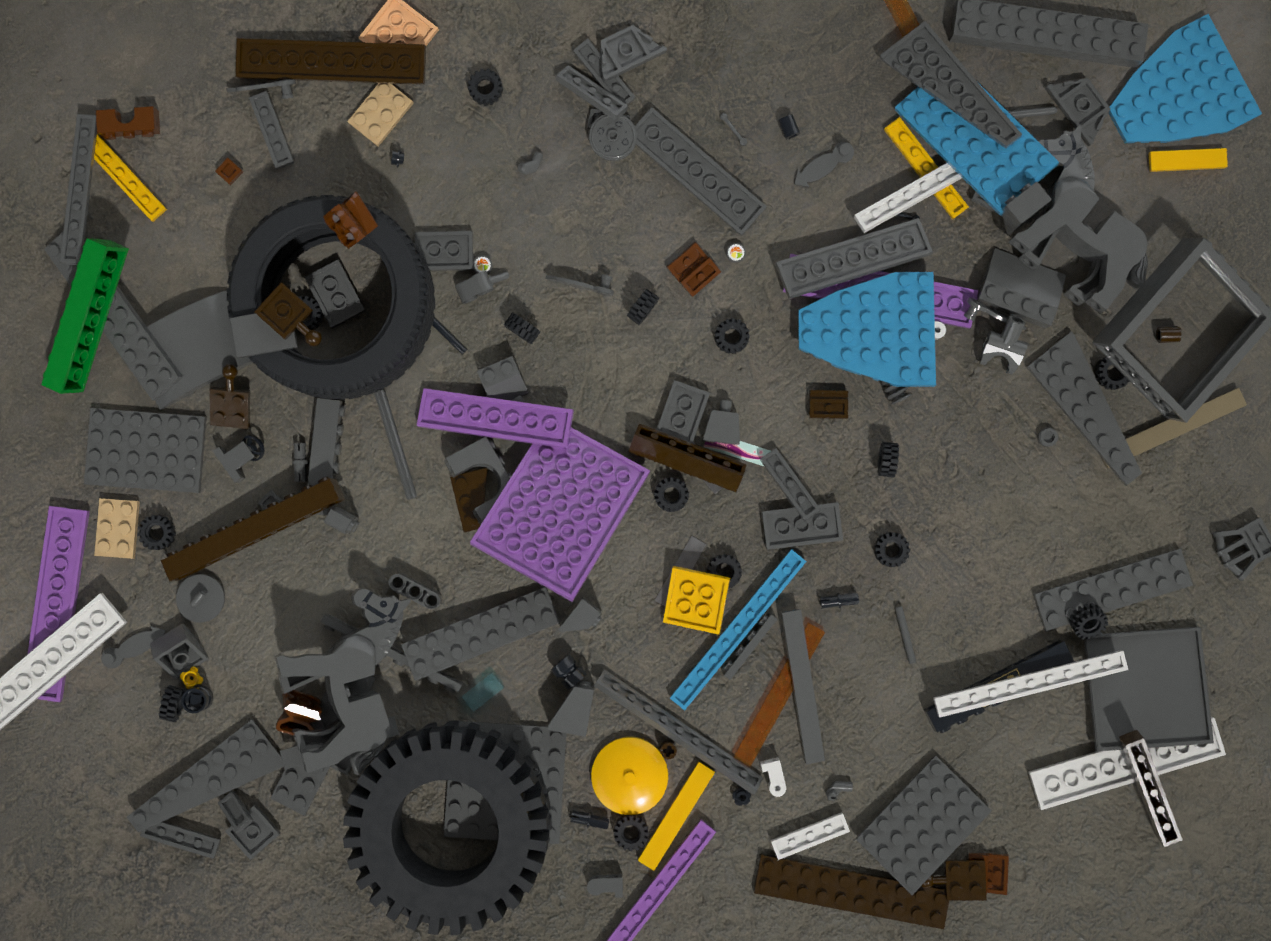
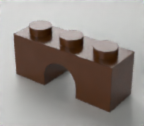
(144, 123)

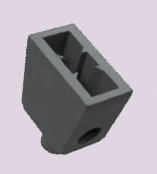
(723, 425)

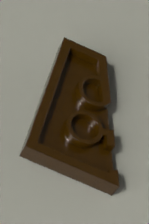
(469, 493)

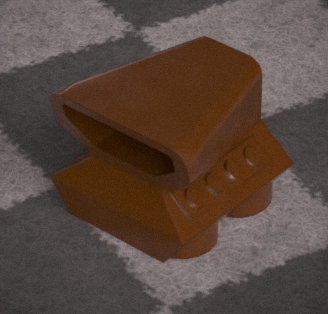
(350, 220)
(298, 712)

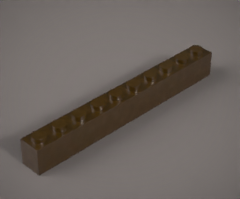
(253, 529)

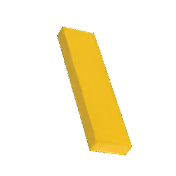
(1188, 160)

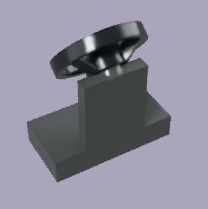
(239, 456)

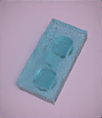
(482, 691)

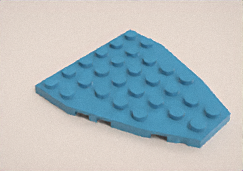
(1184, 90)
(876, 329)

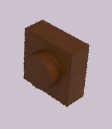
(229, 171)

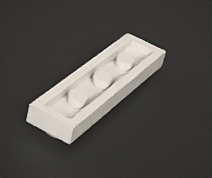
(810, 835)

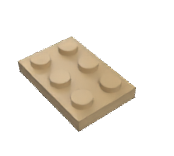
(380, 112)
(117, 528)

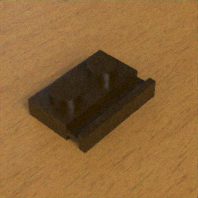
(828, 404)

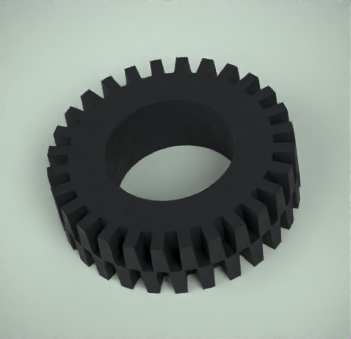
(430, 892)

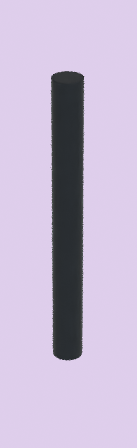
(448, 336)

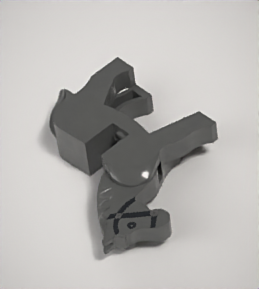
(1113, 248)
(361, 718)

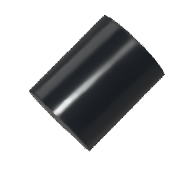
(789, 126)

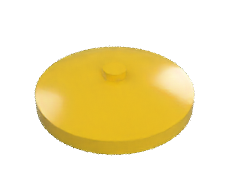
(629, 775)

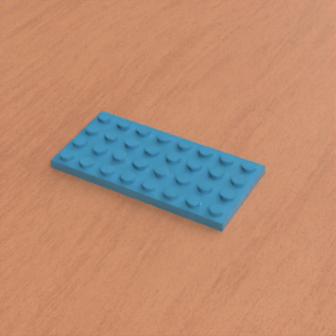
(976, 157)

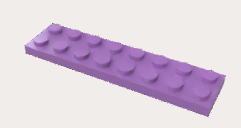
(495, 418)

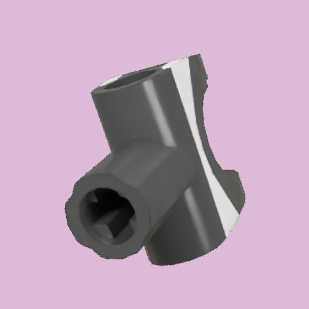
(1006, 344)

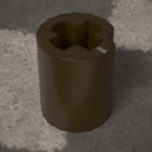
(1168, 334)
(668, 749)

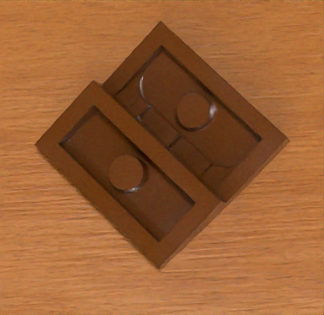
(693, 269)
(996, 871)

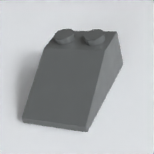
(1024, 207)

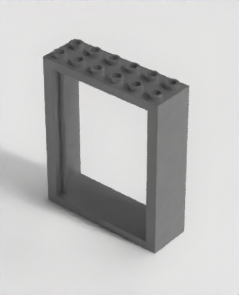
(1147, 299)

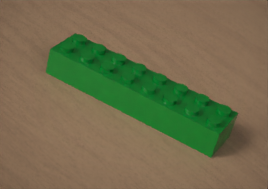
(84, 316)

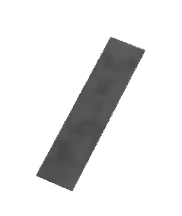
(686, 560)

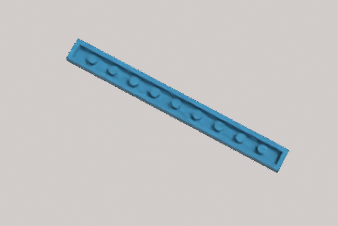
(737, 629)

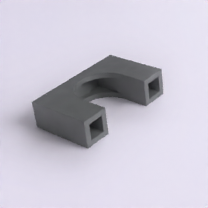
(480, 455)

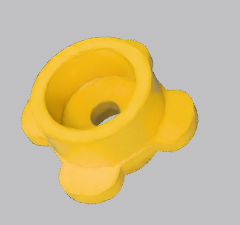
(185, 676)

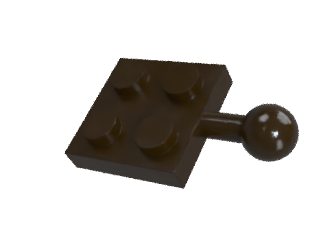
(285, 313)
(228, 405)
(963, 880)

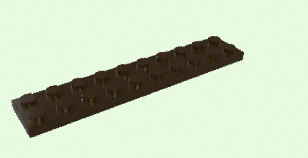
(331, 61)
(850, 891)

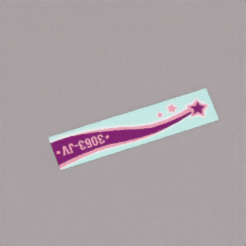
(742, 451)

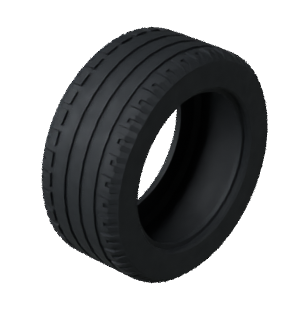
(282, 239)

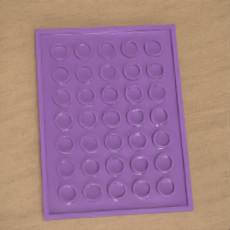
(560, 511)

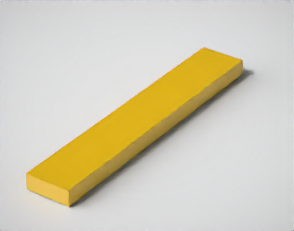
(923, 164)
(127, 180)
(676, 815)

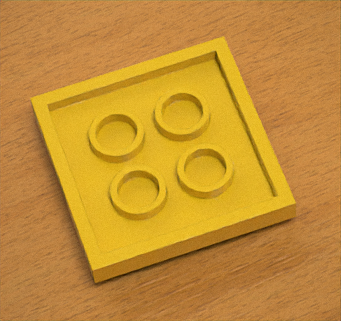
(696, 600)

